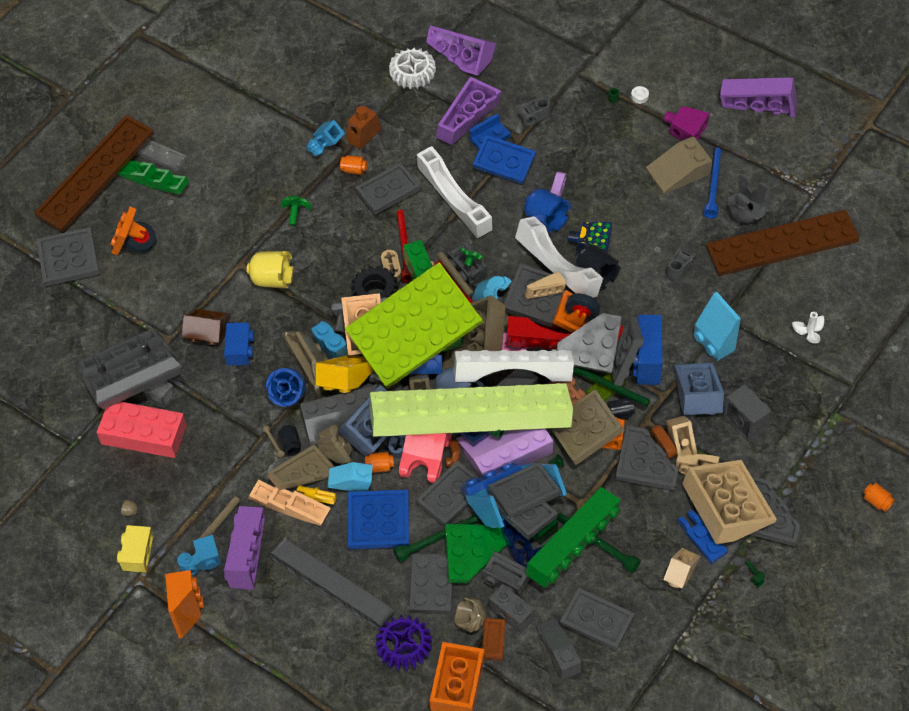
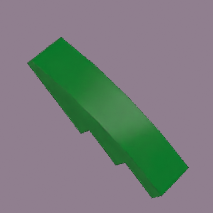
(152, 177)

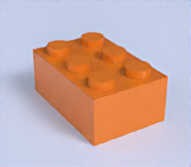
(457, 678)

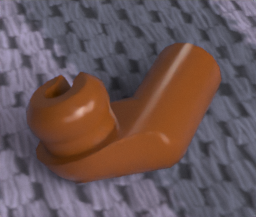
(455, 453)

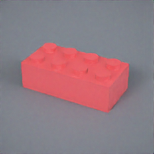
(142, 429)

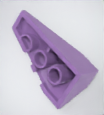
(464, 50)

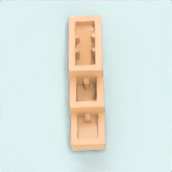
(289, 503)

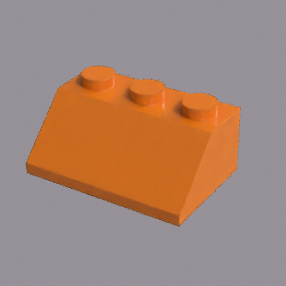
(183, 600)

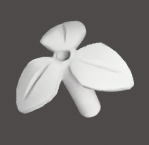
(814, 324)

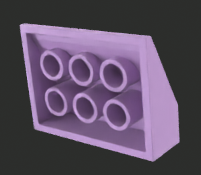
(515, 445)

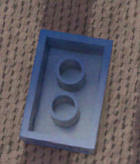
(649, 357)

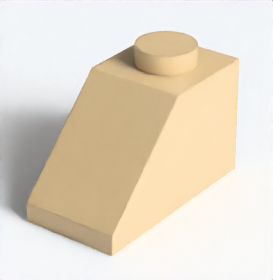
(681, 435)
(681, 568)

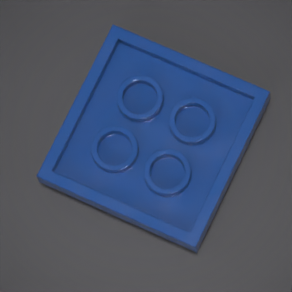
(378, 519)

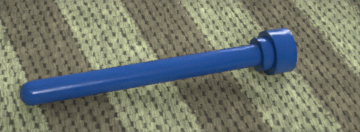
(711, 208)

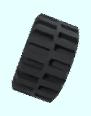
(374, 279)

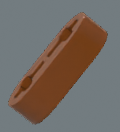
(660, 437)

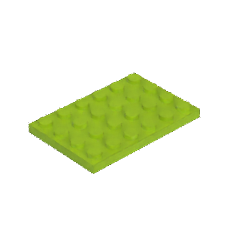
(413, 325)

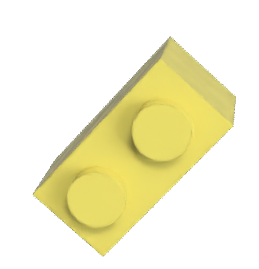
(136, 548)

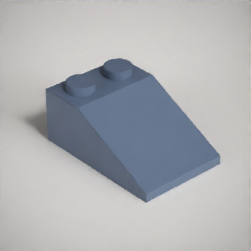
(699, 389)
(358, 428)

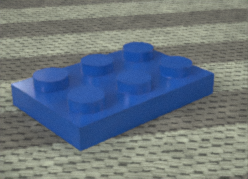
(504, 159)

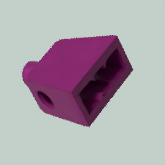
(687, 123)

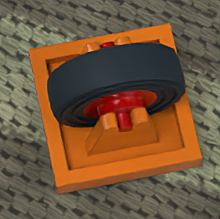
(136, 235)
(575, 311)

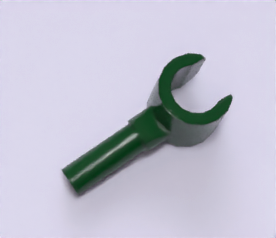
(758, 578)

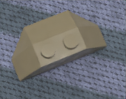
(306, 355)

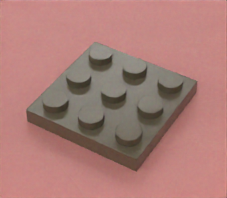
(590, 429)

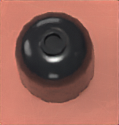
(599, 260)

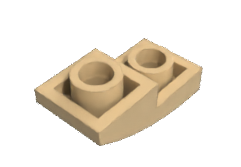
(687, 461)

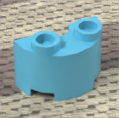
(490, 287)

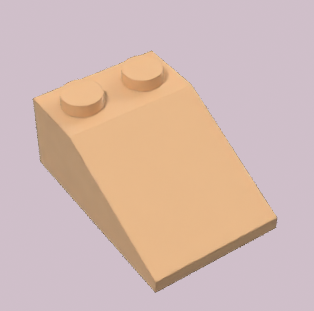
(353, 309)

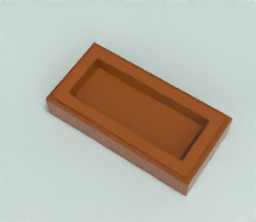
(494, 638)

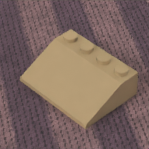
(727, 500)

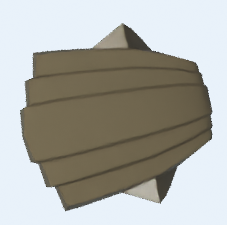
(334, 445)

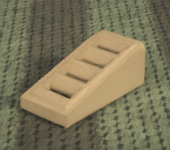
(546, 286)

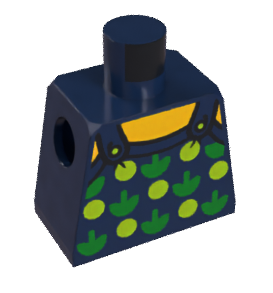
(592, 233)

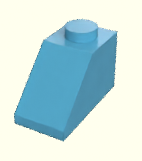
(350, 477)

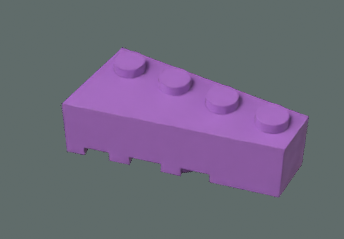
(760, 95)
(467, 110)
(245, 547)

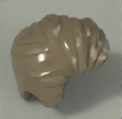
(470, 614)

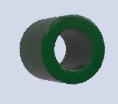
(613, 95)

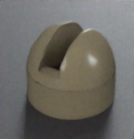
(129, 508)

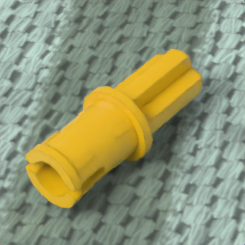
(317, 494)

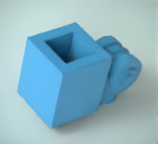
(325, 136)
(204, 558)

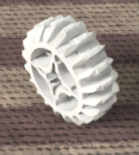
(412, 68)

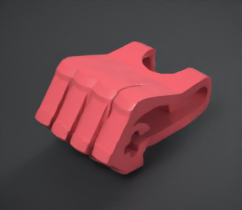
(424, 450)

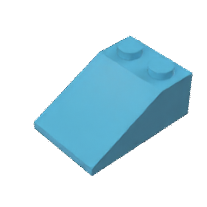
(717, 328)

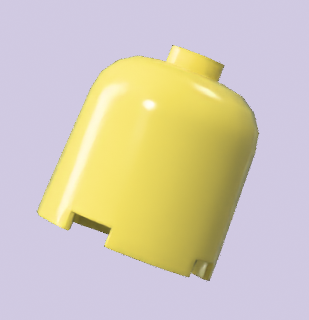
(271, 269)

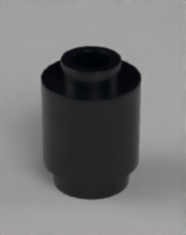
(621, 408)
(289, 440)

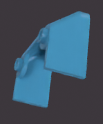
(486, 507)

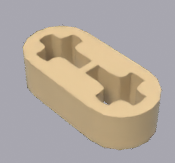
(391, 266)

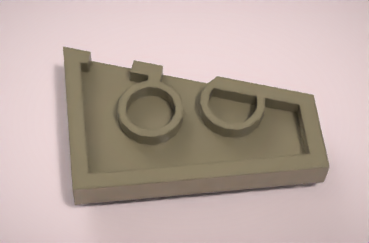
(301, 469)

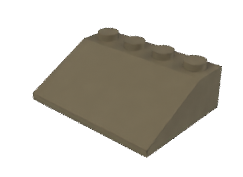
(486, 335)

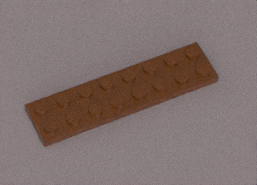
(94, 173)
(782, 242)

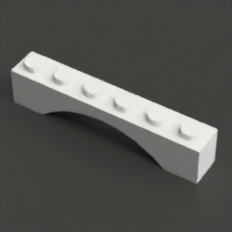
(470, 212)
(535, 238)
(473, 365)

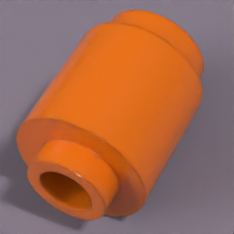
(353, 164)
(381, 461)
(878, 497)

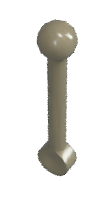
(280, 454)

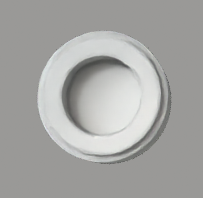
(639, 94)

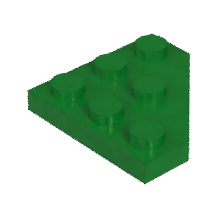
(470, 549)

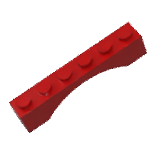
(525, 333)

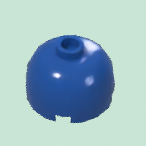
(285, 387)

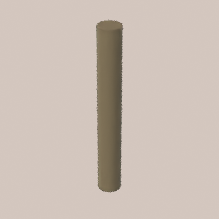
(455, 274)
(221, 517)

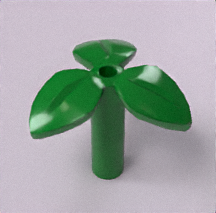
(294, 201)

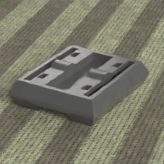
(128, 368)

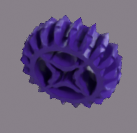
(408, 645)

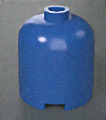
(547, 208)

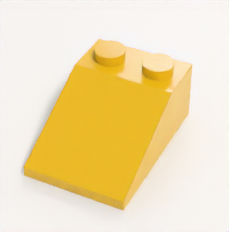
(342, 372)

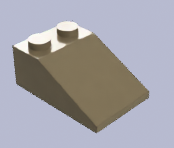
(680, 165)

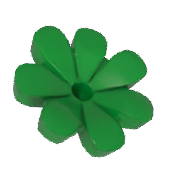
(470, 256)

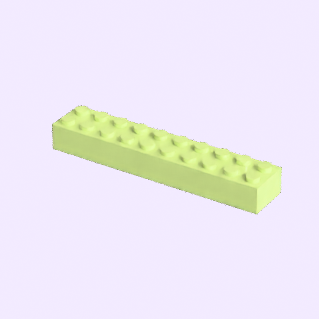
(470, 409)

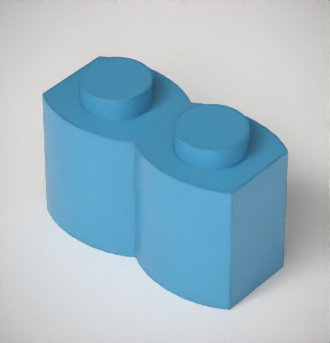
(330, 342)

